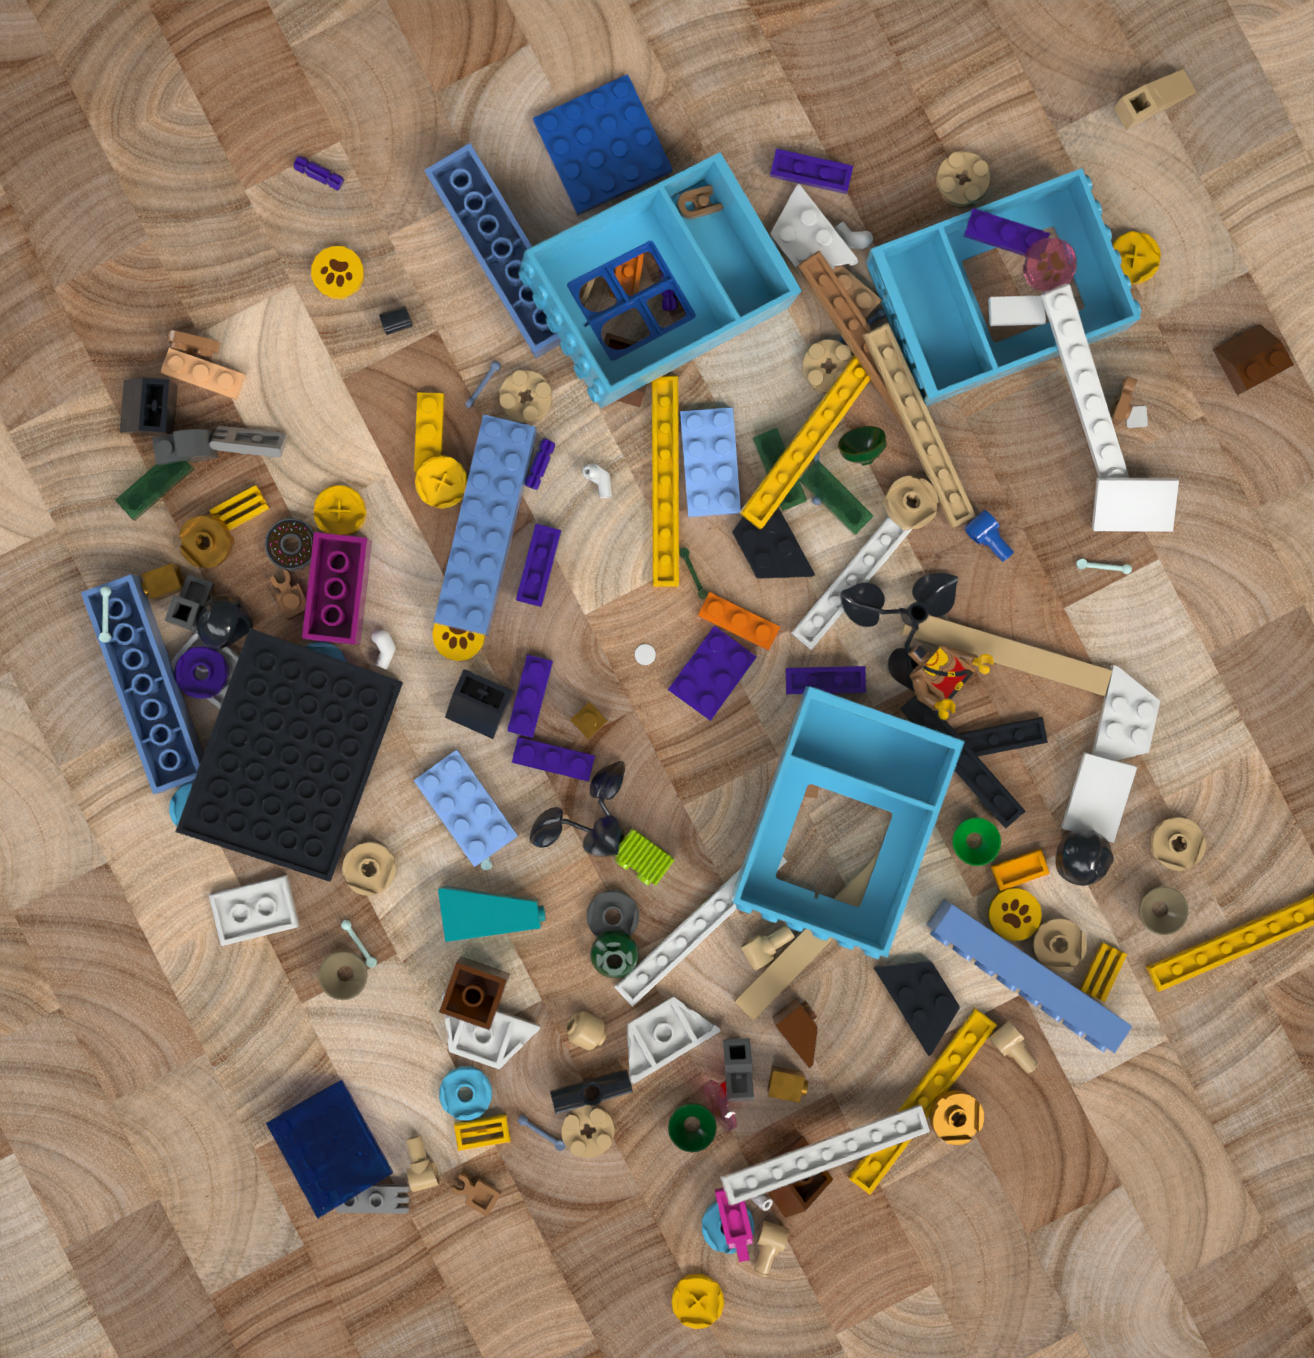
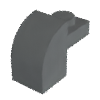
(184, 446)
(186, 608)
(738, 1069)

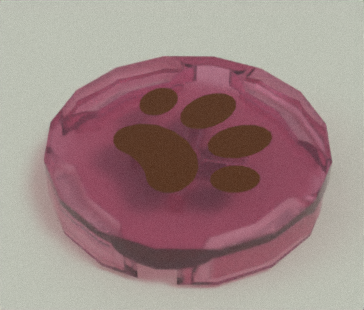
(1049, 264)
(718, 1102)

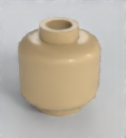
(586, 1030)

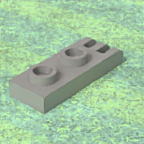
(248, 441)
(378, 1199)

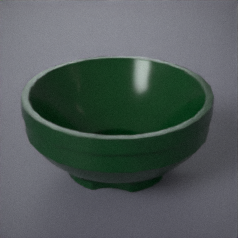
(862, 444)
(614, 943)
(695, 1140)

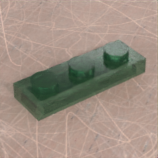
(770, 448)
(152, 487)
(836, 497)

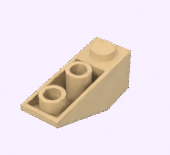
(1153, 98)

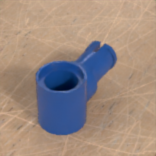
(985, 531)

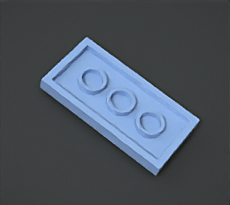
(710, 462)
(466, 808)

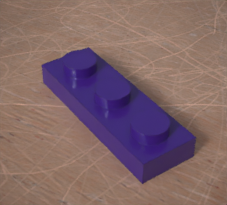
(811, 171)
(1002, 232)
(538, 565)
(827, 679)
(530, 696)
(553, 759)

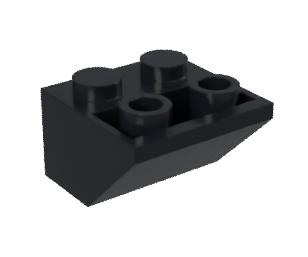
(148, 406)
(479, 703)

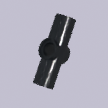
(573, 1095)

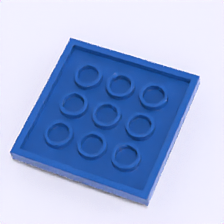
(602, 144)

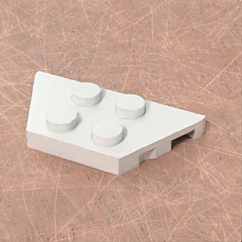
(805, 231)
(1125, 718)
(663, 1036)
(490, 1046)

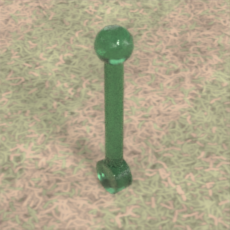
(684, 553)

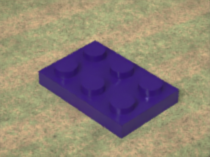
(712, 673)

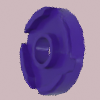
(217, 676)

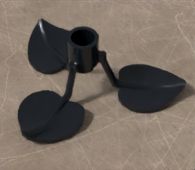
(935, 598)
(606, 832)

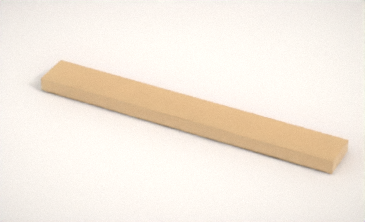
(919, 425)
(1013, 654)
(797, 954)

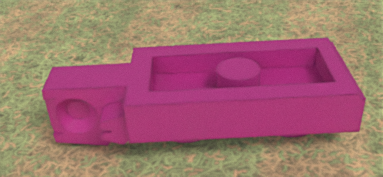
(735, 1224)

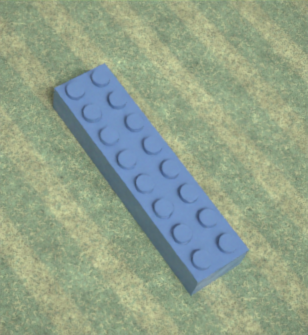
(492, 238)
(485, 525)
(146, 684)
(1034, 980)

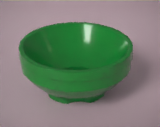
(989, 845)

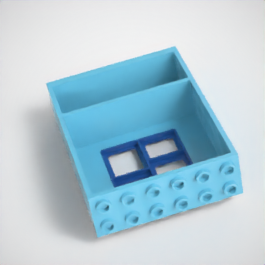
(715, 265)

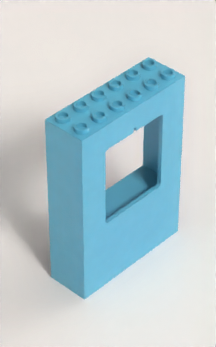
(938, 314)
(870, 761)

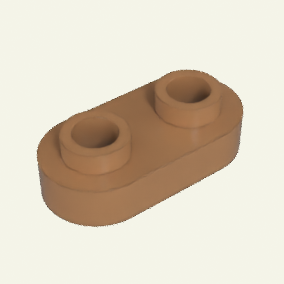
(701, 202)
(204, 346)

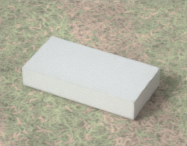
(1016, 310)

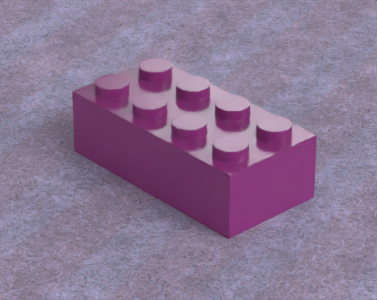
(337, 588)

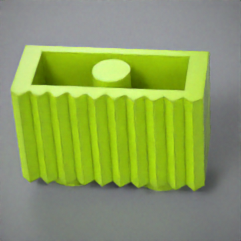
(643, 857)

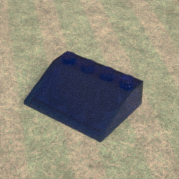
(329, 1148)

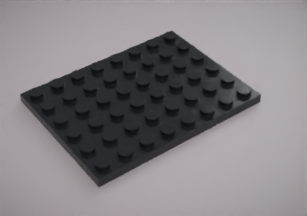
(289, 755)

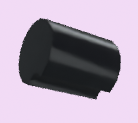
(396, 320)

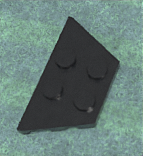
(773, 549)
(921, 999)

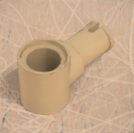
(760, 949)
(1011, 1043)
(422, 1171)
(771, 1240)

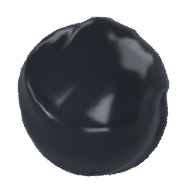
(223, 621)
(1084, 857)

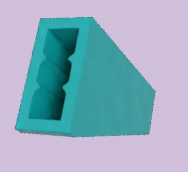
(482, 913)

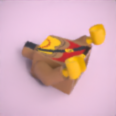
(943, 674)

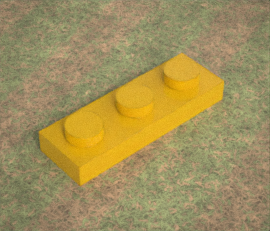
(428, 427)

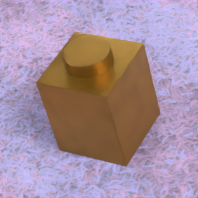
(163, 581)
(589, 720)
(787, 1084)

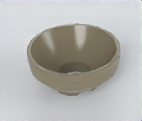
(1175, 915)
(331, 982)

